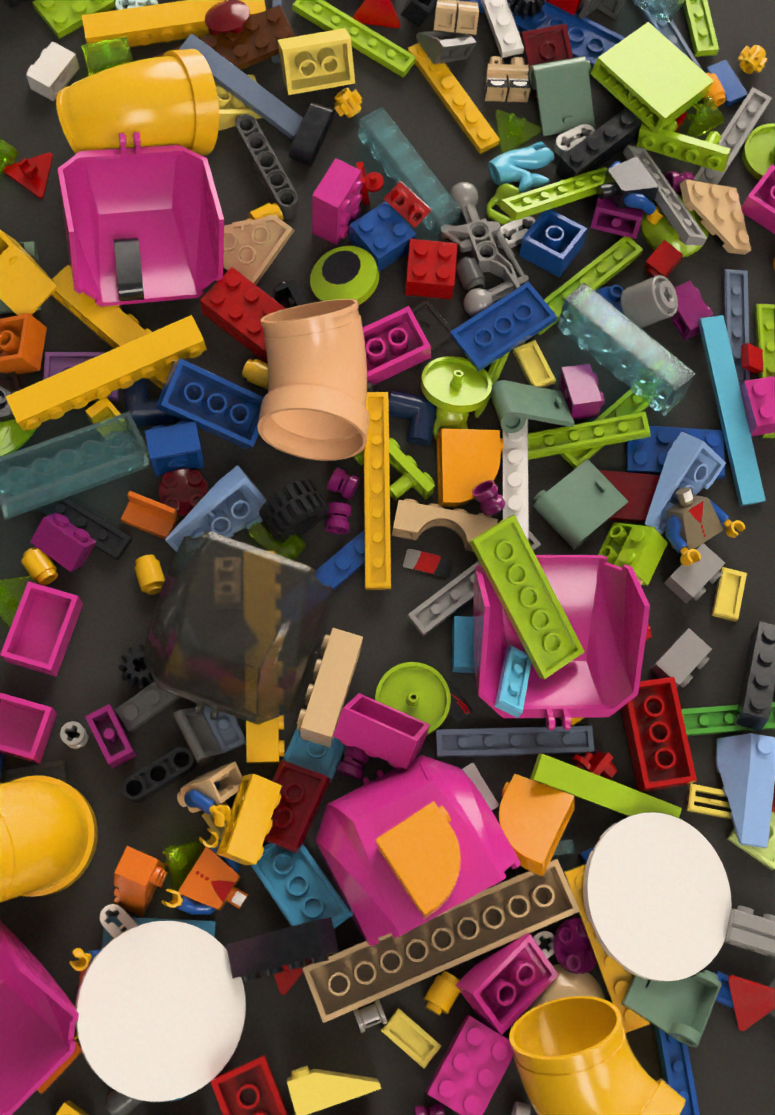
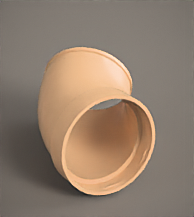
(316, 381)

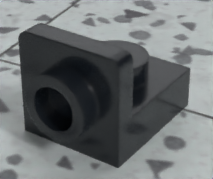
(290, 292)

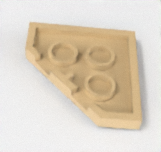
(719, 212)
(254, 245)

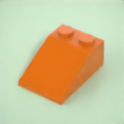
(21, 344)

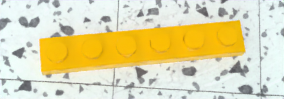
(456, 101)
(613, 974)

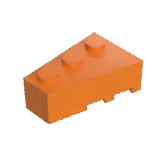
(137, 880)

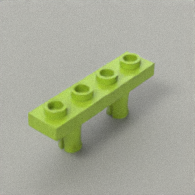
(685, 148)
(408, 469)

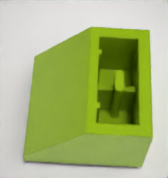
(636, 547)

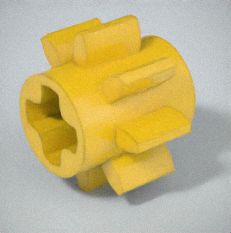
(752, 59)
(348, 102)

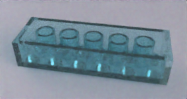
(624, 349)
(70, 464)

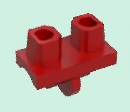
(371, 182)
(407, 204)
(596, 763)

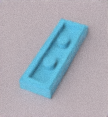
(513, 682)

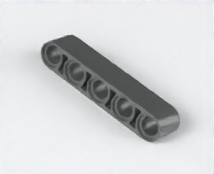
(263, 157)

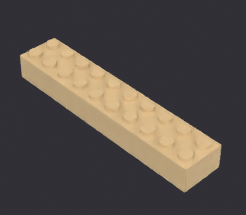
(453, 937)

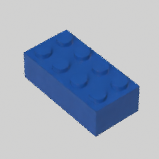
(211, 402)

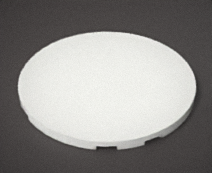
(657, 897)
(160, 1011)

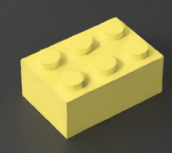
(316, 61)

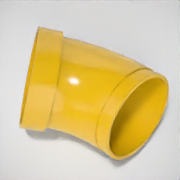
(160, 97)
(44, 836)
(580, 1062)

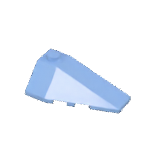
(687, 464)
(224, 510)
(748, 781)

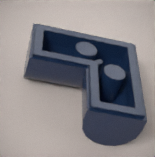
(142, 407)
(419, 411)

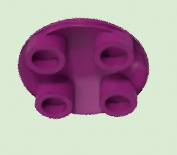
(573, 947)

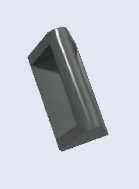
(441, 51)
(198, 736)

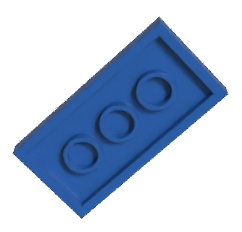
(503, 326)
(650, 453)

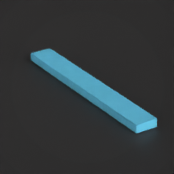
(731, 410)

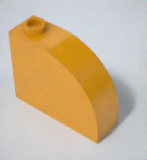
(464, 462)
(534, 820)
(424, 857)

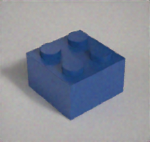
(382, 234)
(553, 242)
(174, 447)

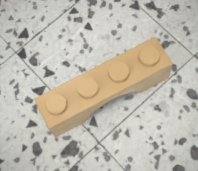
(415, 518)

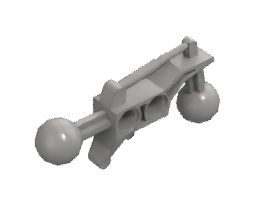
(479, 299)

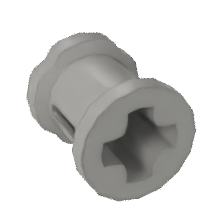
(73, 727)
(370, 1016)

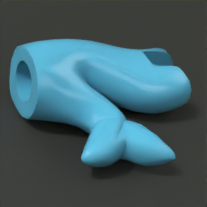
(511, 165)

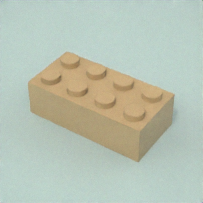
(331, 686)

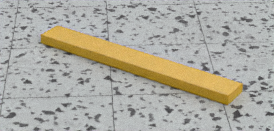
(377, 494)

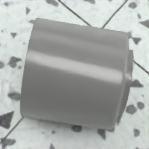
(649, 301)

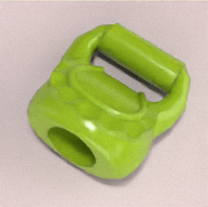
(504, 191)
(449, 420)

